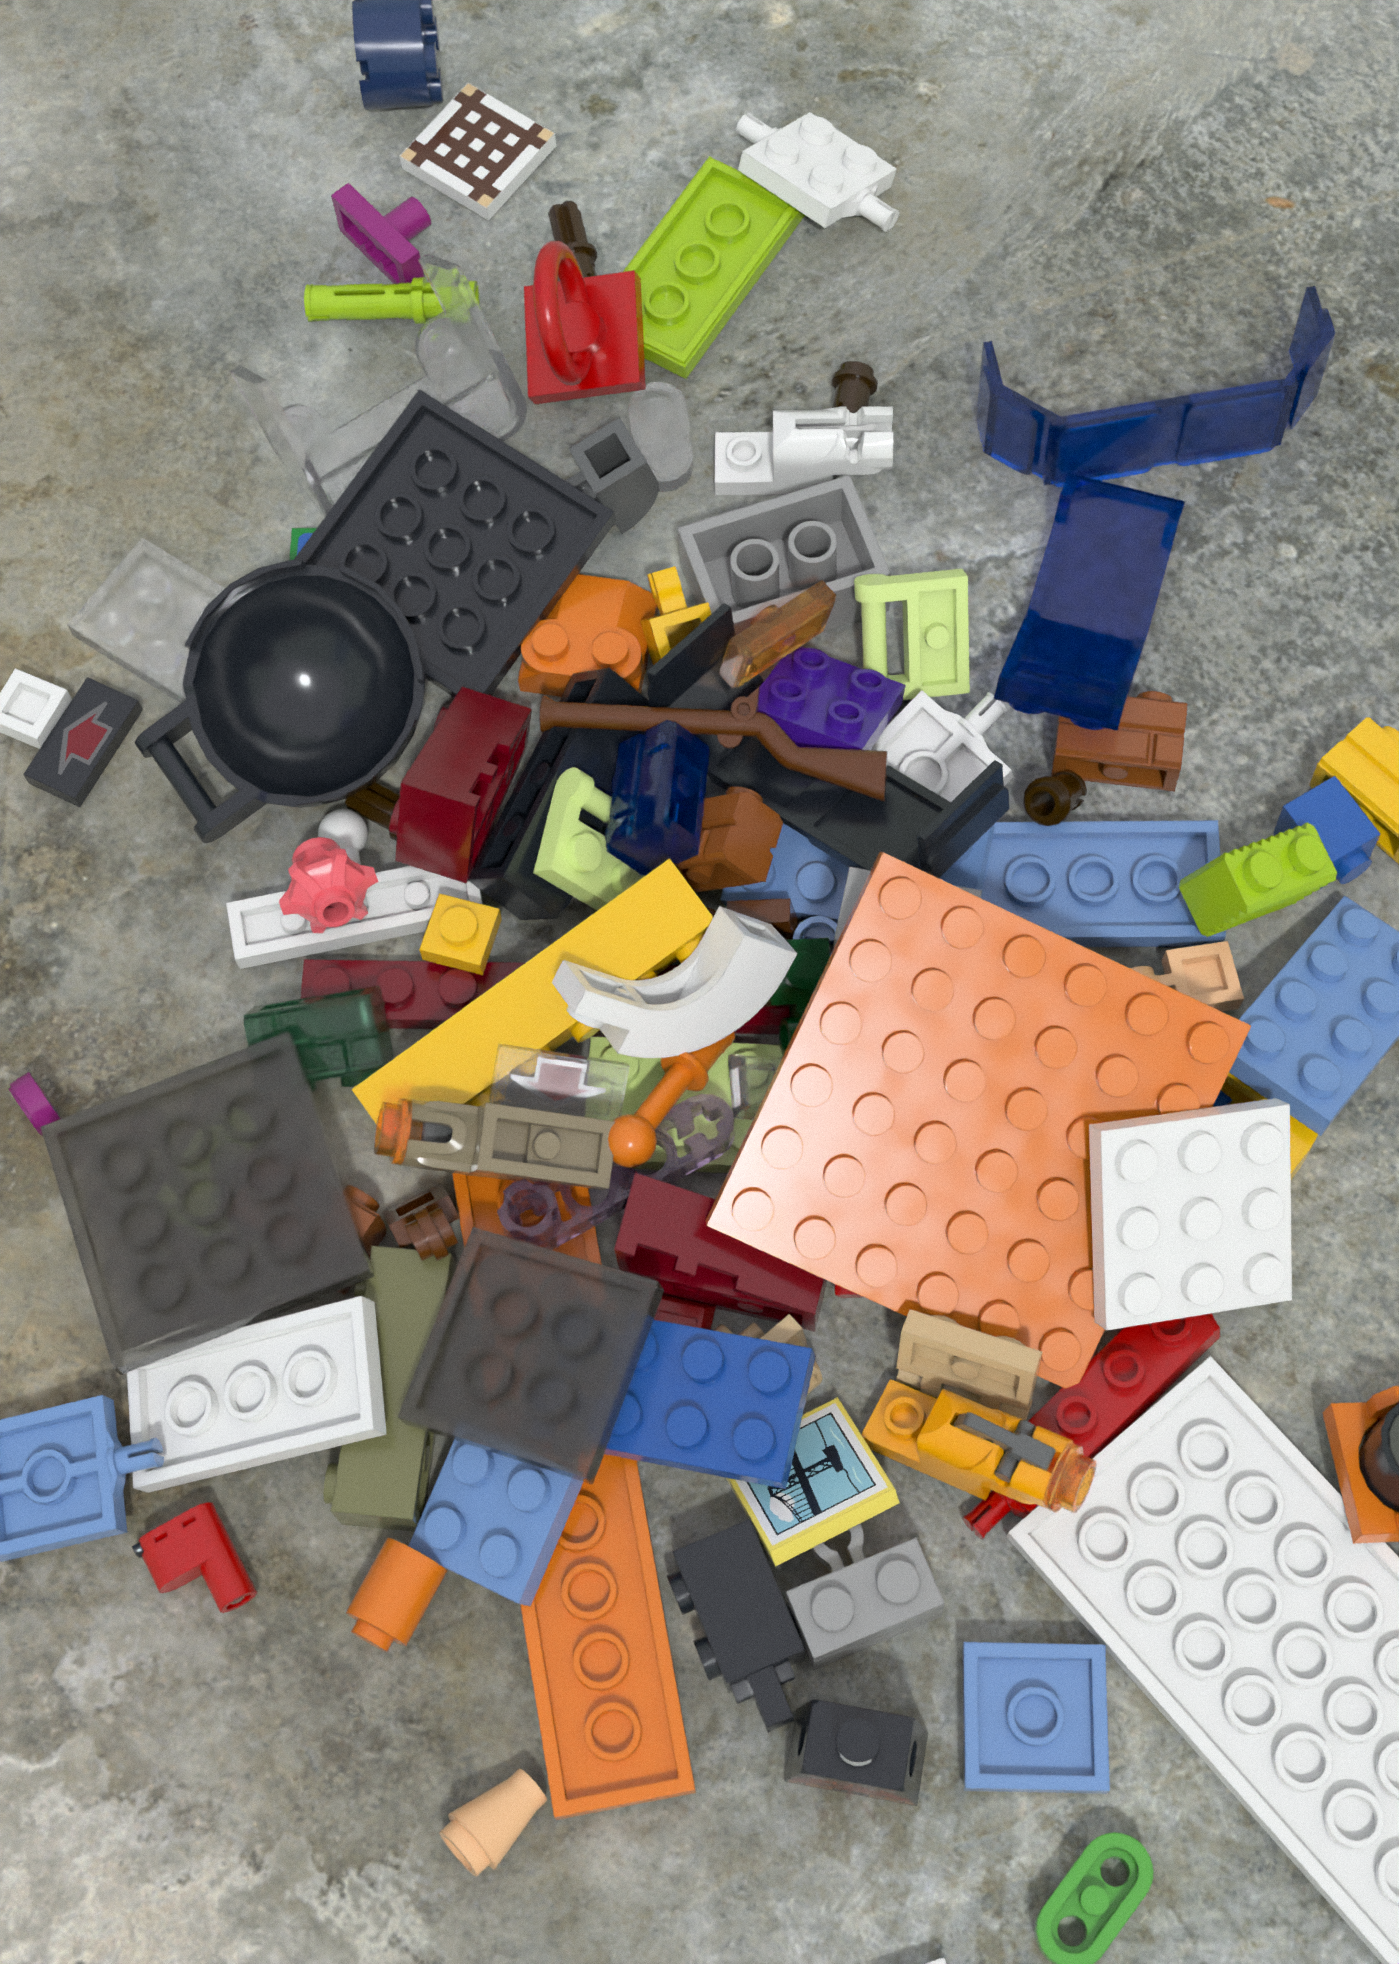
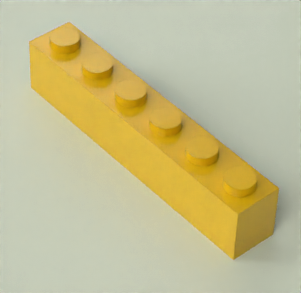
(626, 938)

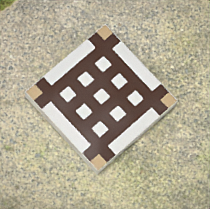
(478, 151)

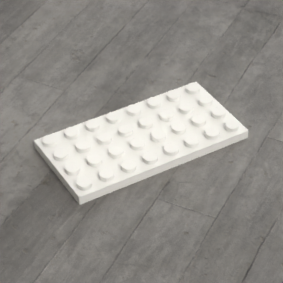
(1252, 1627)

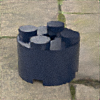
(397, 53)

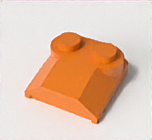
(589, 630)

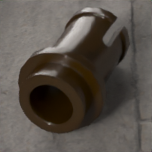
(853, 385)
(1052, 798)

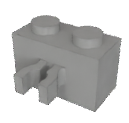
(864, 1600)

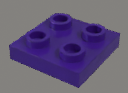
(829, 701)

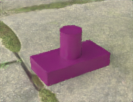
(384, 237)

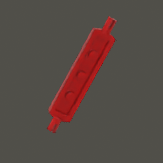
(1111, 1395)

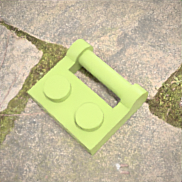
(932, 629)
(575, 854)

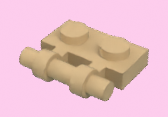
(978, 1366)

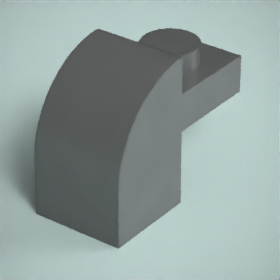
(615, 474)

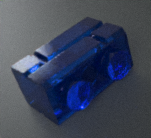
(658, 798)

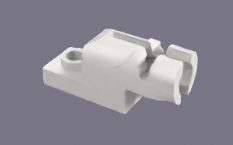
(804, 450)

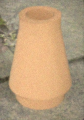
(492, 1822)

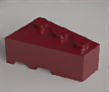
(459, 783)
(670, 1243)

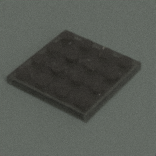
(205, 1203)

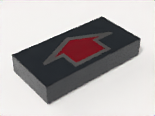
(83, 742)

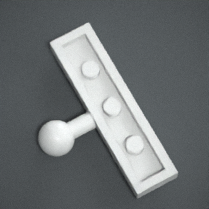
(395, 905)

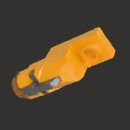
(979, 1448)

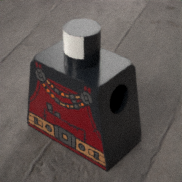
(857, 1751)

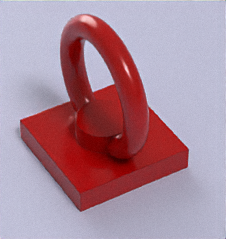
(581, 330)

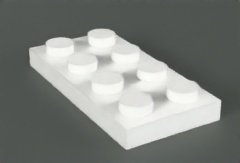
(260, 1394)

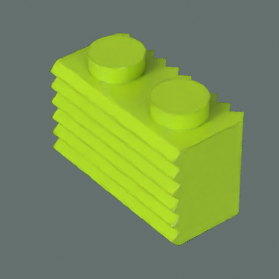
(1257, 879)

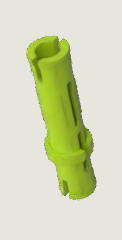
(375, 301)

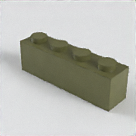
(388, 1476)

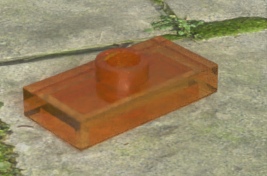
(776, 634)

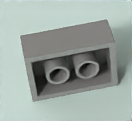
(782, 549)

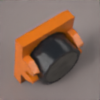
(1371, 1474)

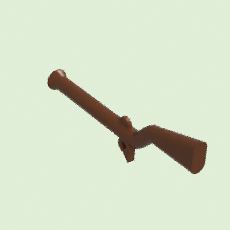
(849, 768)

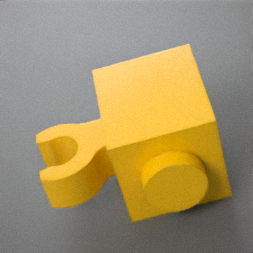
(675, 618)

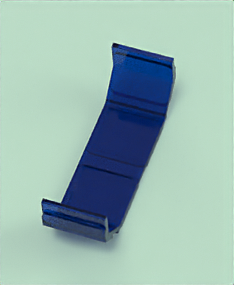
(1156, 432)

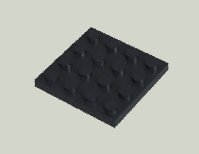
(461, 540)

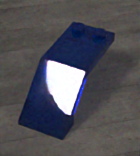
(1091, 603)

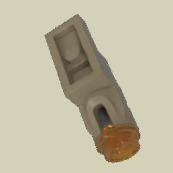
(496, 1142)

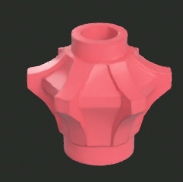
(326, 885)

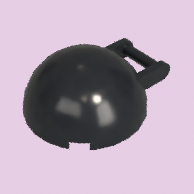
(294, 692)

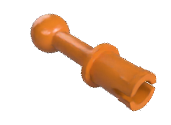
(633, 1135)

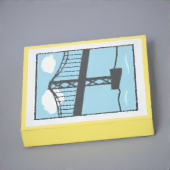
(828, 1488)

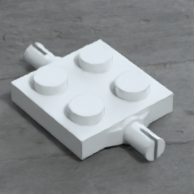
(817, 170)
(940, 746)

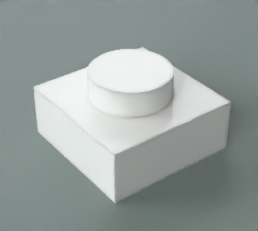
(31, 708)

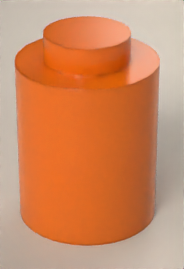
(394, 1595)

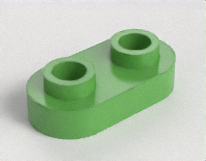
(1092, 1901)

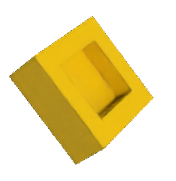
(460, 934)

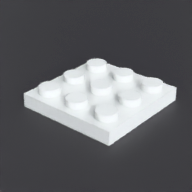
(1191, 1213)

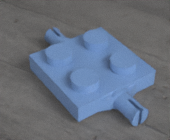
(65, 1476)

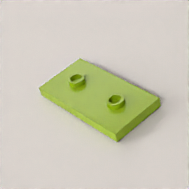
(706, 261)

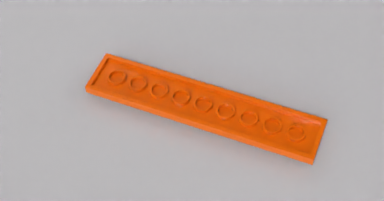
(598, 1615)

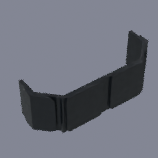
(842, 823)

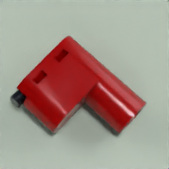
(193, 1547)

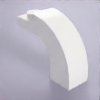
(693, 1004)

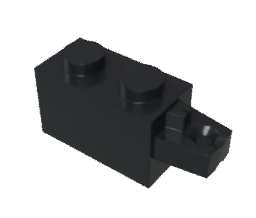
(742, 1617)

